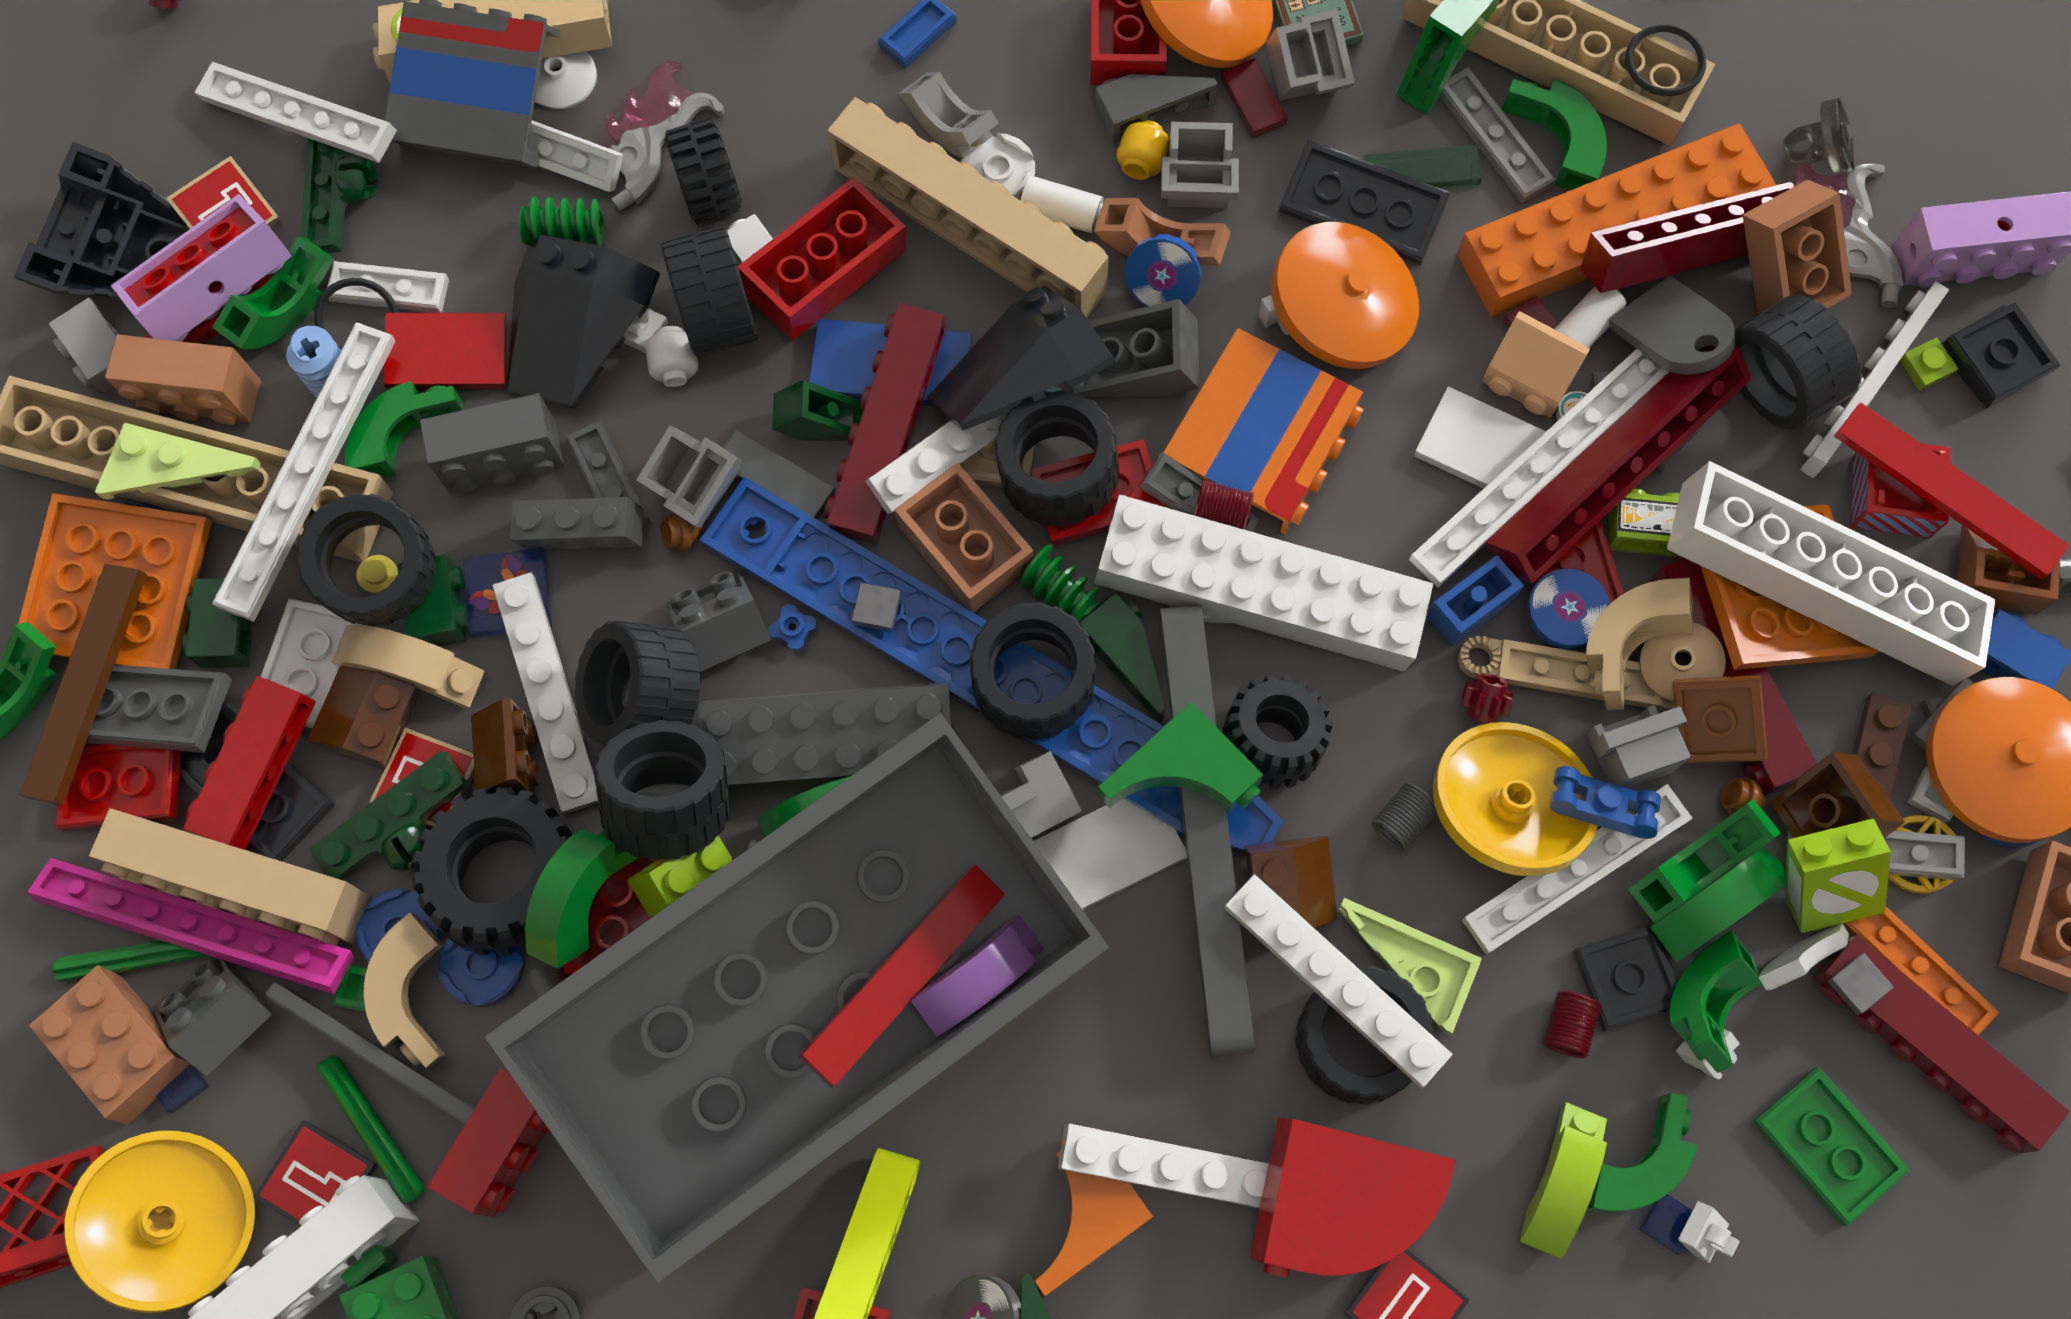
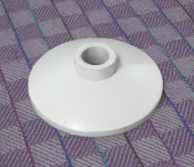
(568, 85)

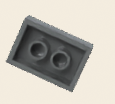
(492, 444)

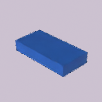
(917, 31)

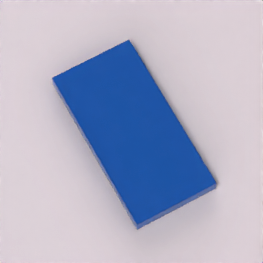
(847, 352)

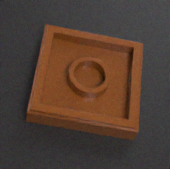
(1722, 718)

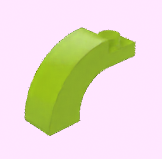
(1567, 1181)

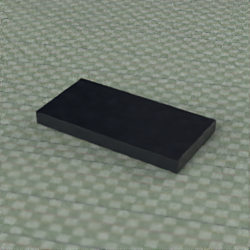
(1360, 193)
(292, 809)

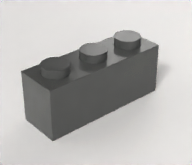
(577, 523)

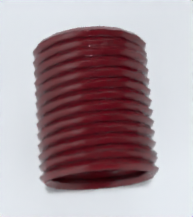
(1224, 504)
(1572, 1024)

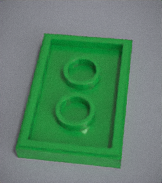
(1831, 1146)

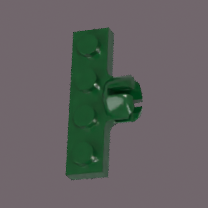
(329, 186)
(391, 821)

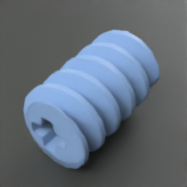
(312, 356)

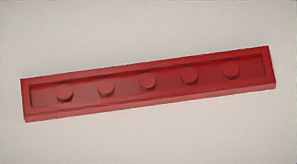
(1952, 491)
(901, 976)

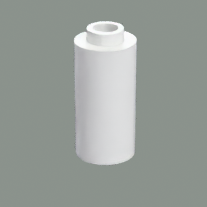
(1063, 203)
(1591, 316)

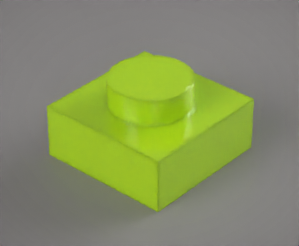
(1928, 364)

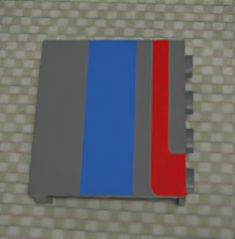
(466, 81)

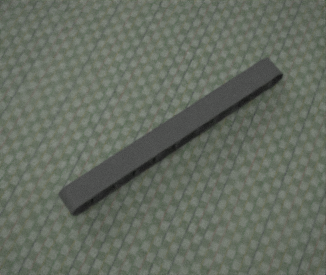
(1208, 849)

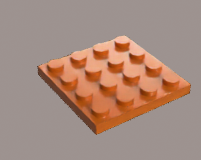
(70, 558)
(1770, 634)

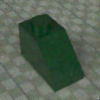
(814, 412)

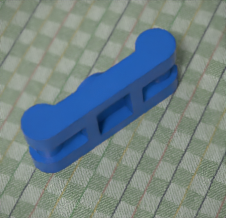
(1605, 803)

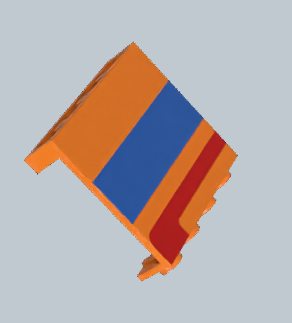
(1266, 426)

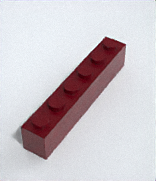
(1672, 241)
(887, 418)
(1786, 747)
(1951, 1055)

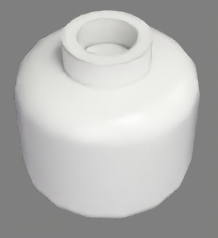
(670, 356)

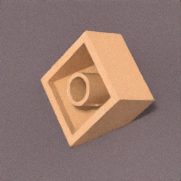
(1535, 365)

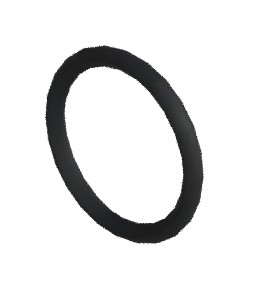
(1658, 90)
(318, 313)

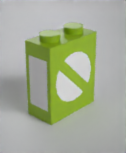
(1837, 875)

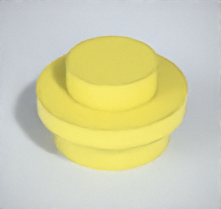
(376, 573)

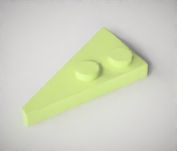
(155, 459)
(1431, 965)

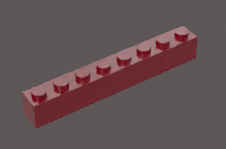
(1614, 466)

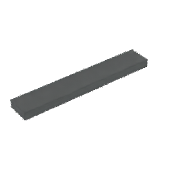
(370, 1052)

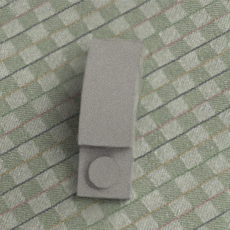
(946, 116)

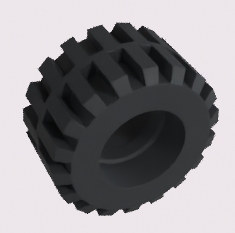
(703, 170)
(1295, 710)

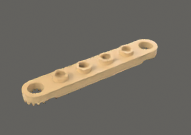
(1553, 671)

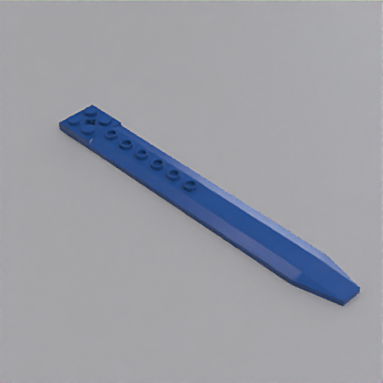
(936, 641)

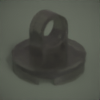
(1829, 140)

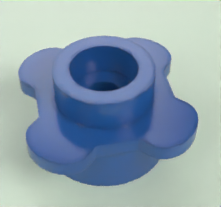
(793, 638)

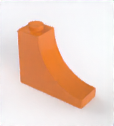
(1100, 1218)

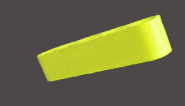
(869, 1237)

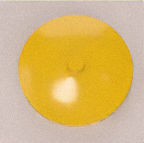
(1497, 799)
(159, 1221)

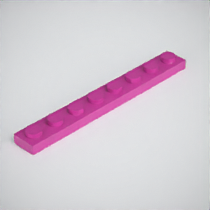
(192, 925)

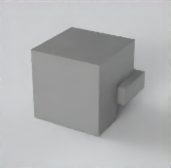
(1310, 56)
(1200, 166)
(689, 474)
(1640, 747)
(1042, 796)

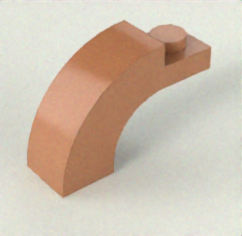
(1127, 222)

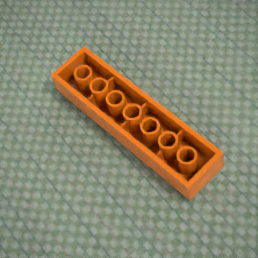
(1546, 243)

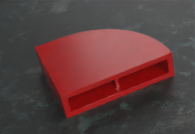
(1343, 1200)

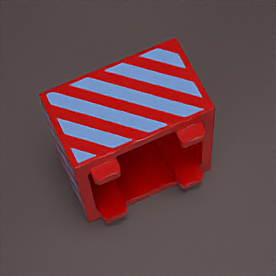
(1888, 505)

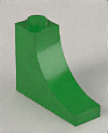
(1440, 48)
(1189, 756)

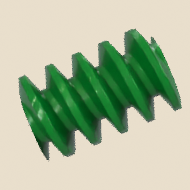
(562, 222)
(1057, 586)

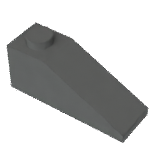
(1150, 98)

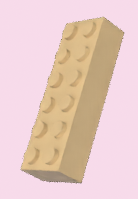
(229, 878)

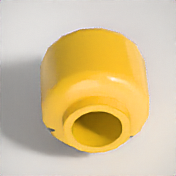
(1142, 149)

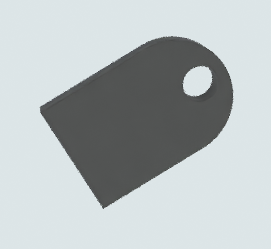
(1673, 325)

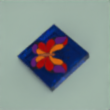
(484, 571)

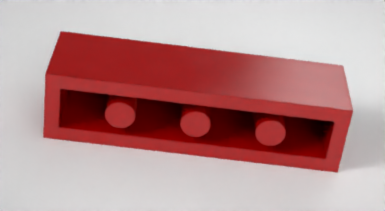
(249, 763)

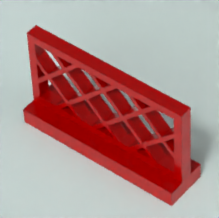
(49, 1253)

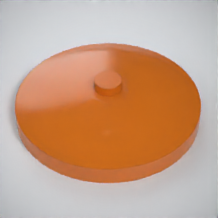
(1212, 30)
(1344, 295)
(2004, 759)

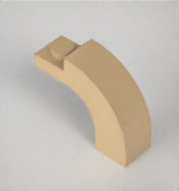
(1630, 620)
(409, 661)
(387, 989)

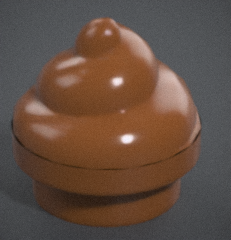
(679, 532)
(1739, 792)

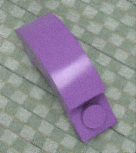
(978, 976)

